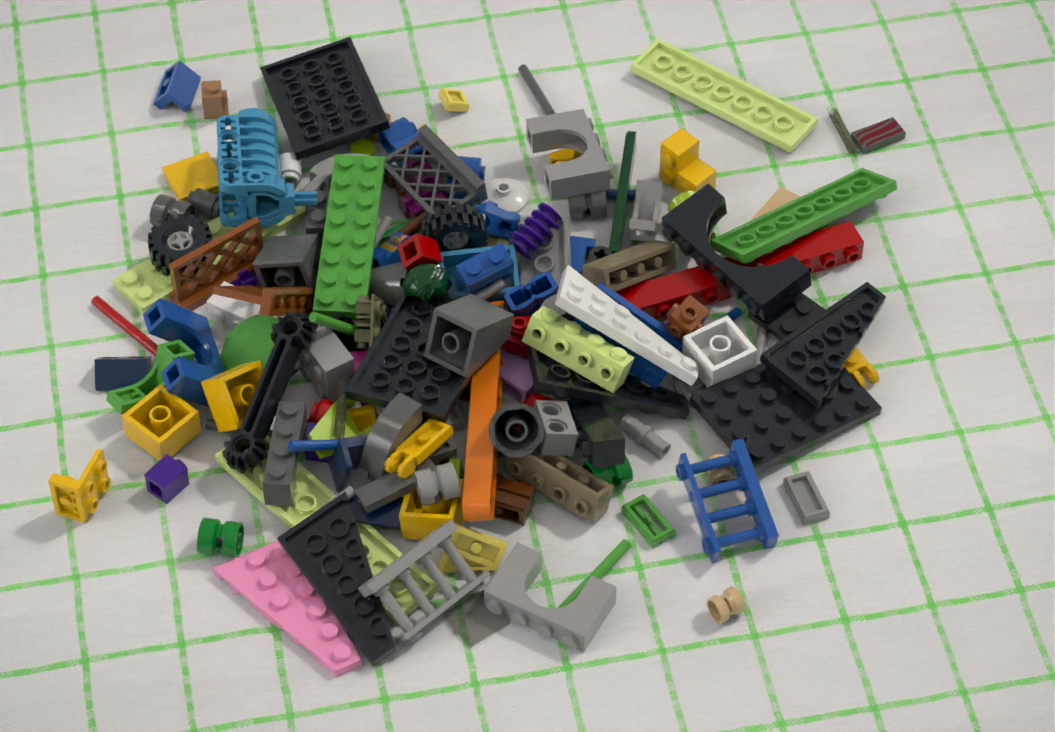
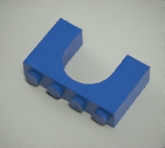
(182, 375)

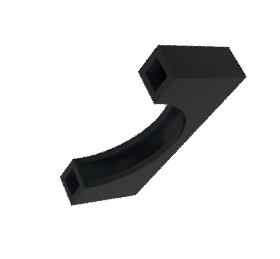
(760, 288)

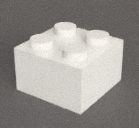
(719, 351)

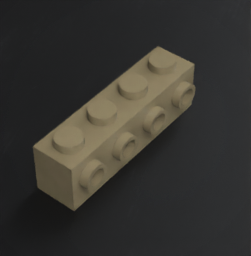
(632, 265)
(563, 483)

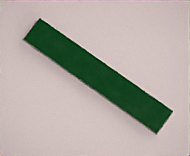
(623, 192)

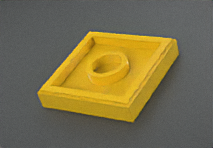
(191, 174)

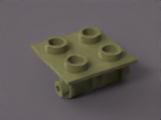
(378, 313)

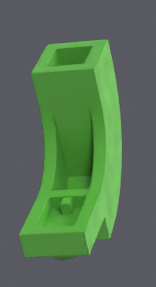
(126, 397)

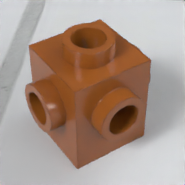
(686, 317)

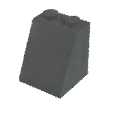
(289, 261)
(467, 333)

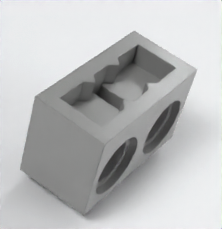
(559, 428)

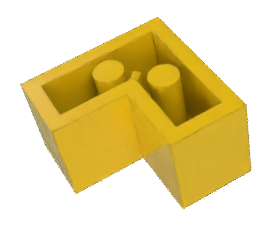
(681, 164)

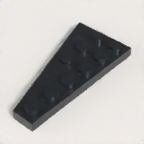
(557, 379)
(335, 564)

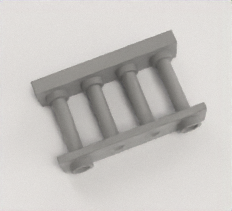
(400, 570)

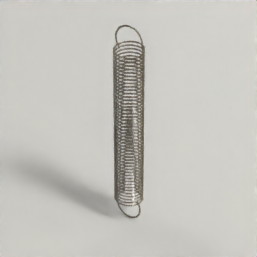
(843, 132)

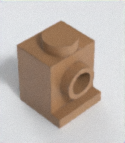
(214, 99)

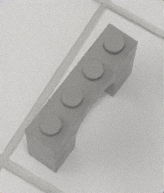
(575, 132)
(572, 624)

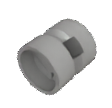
(437, 484)

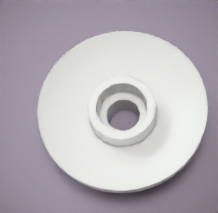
(507, 193)

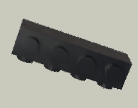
(597, 434)

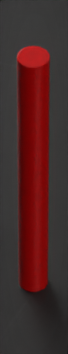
(124, 324)

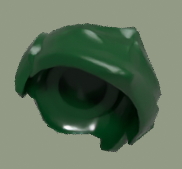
(427, 281)

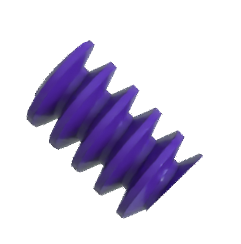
(534, 230)

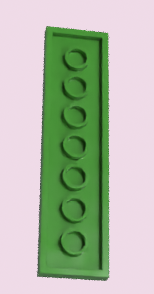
(803, 215)
(349, 234)

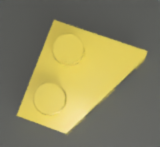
(476, 548)

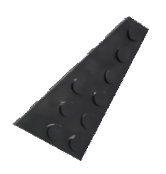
(821, 347)

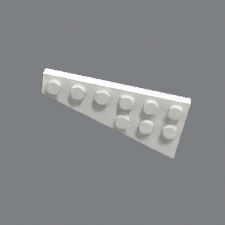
(601, 312)

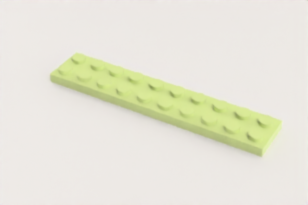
(312, 495)

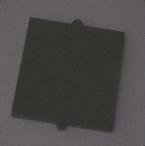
(474, 620)

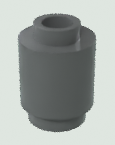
(206, 203)

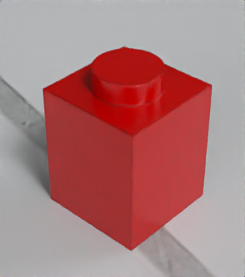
(419, 251)

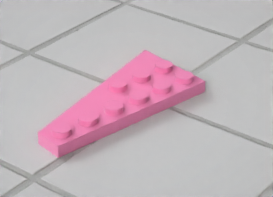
(289, 602)

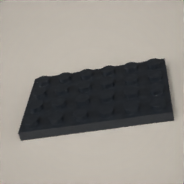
(324, 98)
(399, 365)
(778, 419)

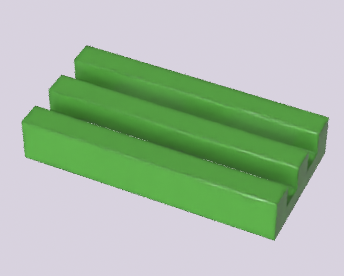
(658, 536)

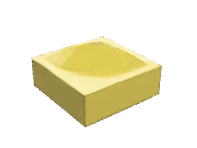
(453, 100)

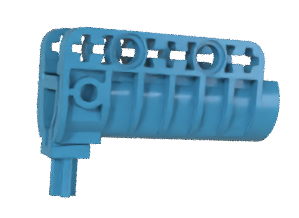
(254, 171)

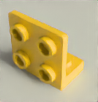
(80, 497)

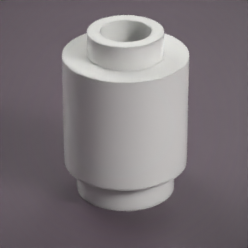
(290, 168)

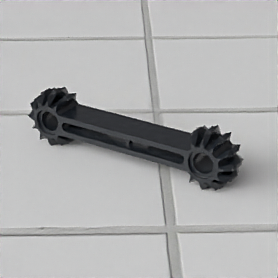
(290, 337)

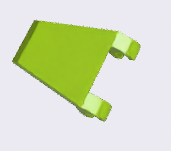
(325, 427)

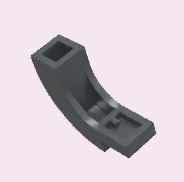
(390, 431)

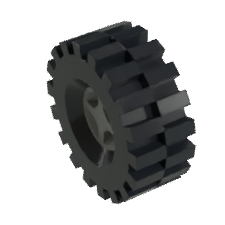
(456, 227)
(176, 239)

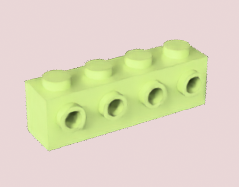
(578, 349)

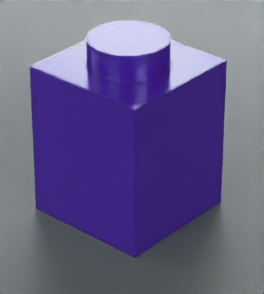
(167, 478)

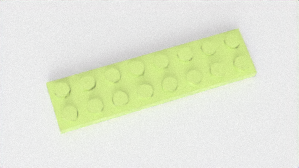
(724, 95)
(145, 285)

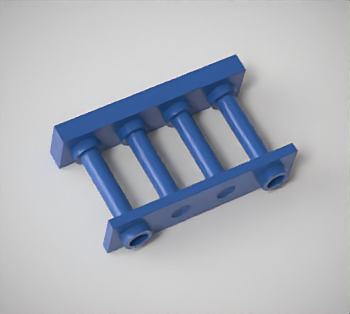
(640, 367)
(746, 482)

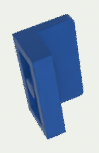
(177, 86)

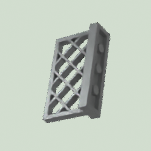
(446, 160)

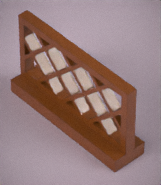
(201, 286)
(272, 300)

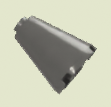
(388, 283)
(516, 429)

